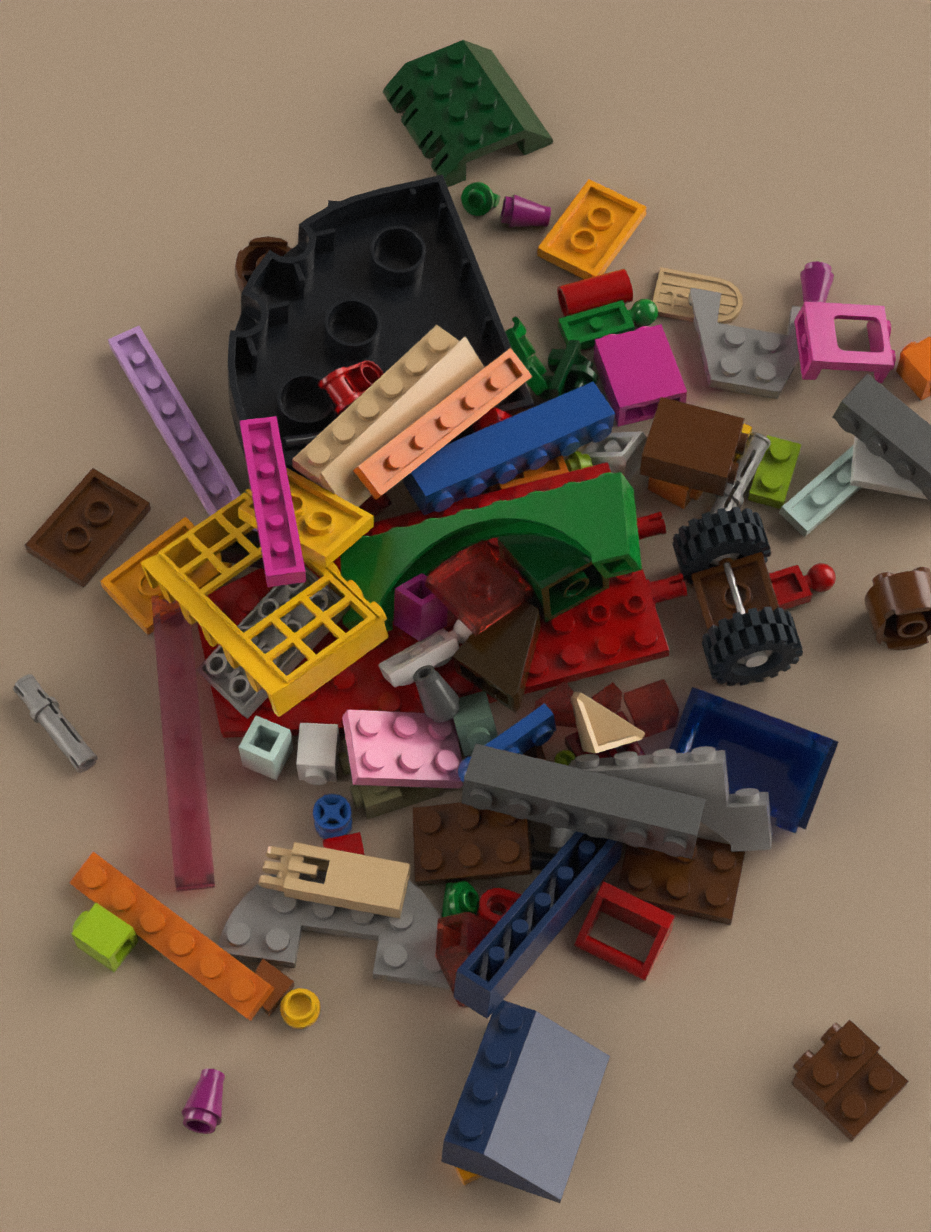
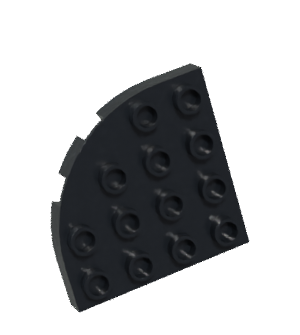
(355, 290)

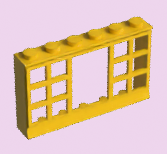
(212, 536)

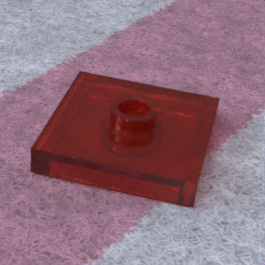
(479, 587)

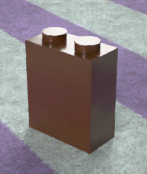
(693, 447)

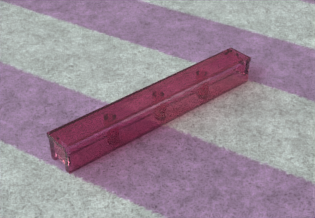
(182, 748)

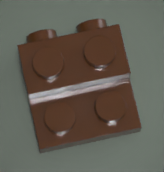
(847, 1079)

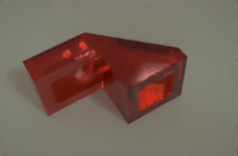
(560, 704)

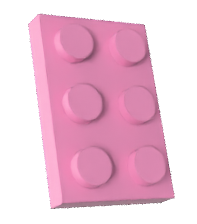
(401, 749)

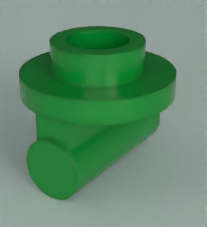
(479, 199)
(459, 898)

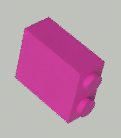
(637, 372)

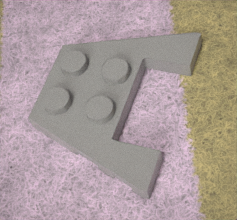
(740, 356)

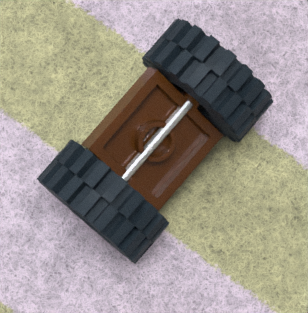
(745, 625)

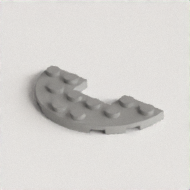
(271, 929)

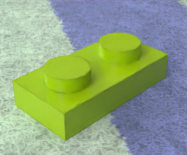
(775, 473)

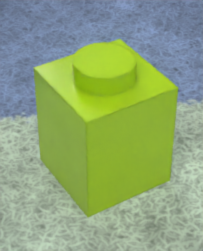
(104, 936)

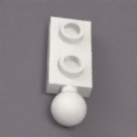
(432, 651)

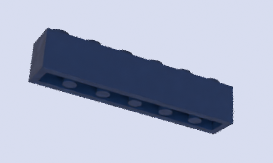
(534, 921)

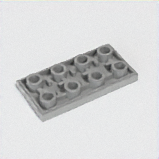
(233, 682)

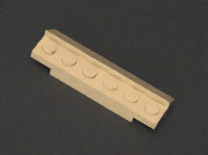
(388, 407)

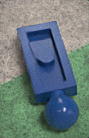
(528, 732)

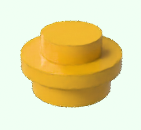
(300, 1008)

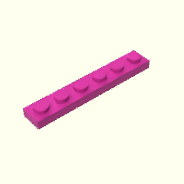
(272, 502)

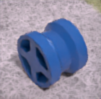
(332, 808)

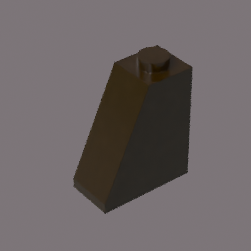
(502, 655)

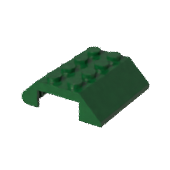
(462, 108)

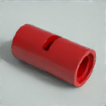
(595, 292)

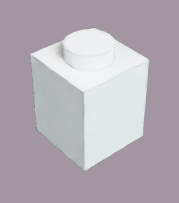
(318, 753)

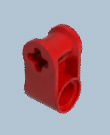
(349, 383)

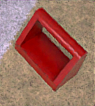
(634, 913)

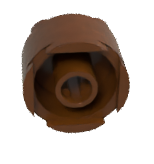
(901, 608)

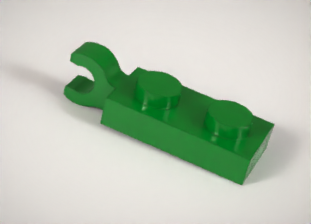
(524, 350)

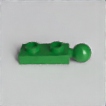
(606, 320)

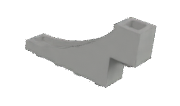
(737, 817)

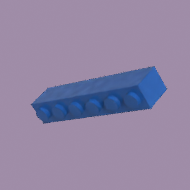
(510, 448)

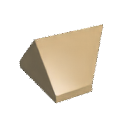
(599, 727)

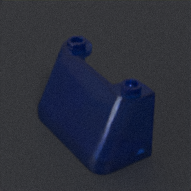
(760, 753)

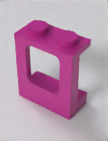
(819, 343)

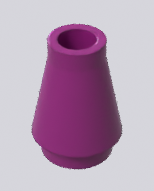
(524, 213)
(816, 281)
(204, 1105)

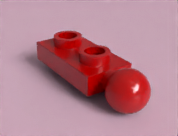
(794, 588)

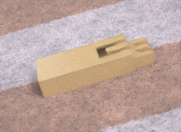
(350, 881)

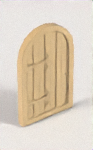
(674, 288)

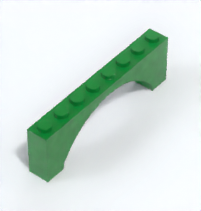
(587, 515)

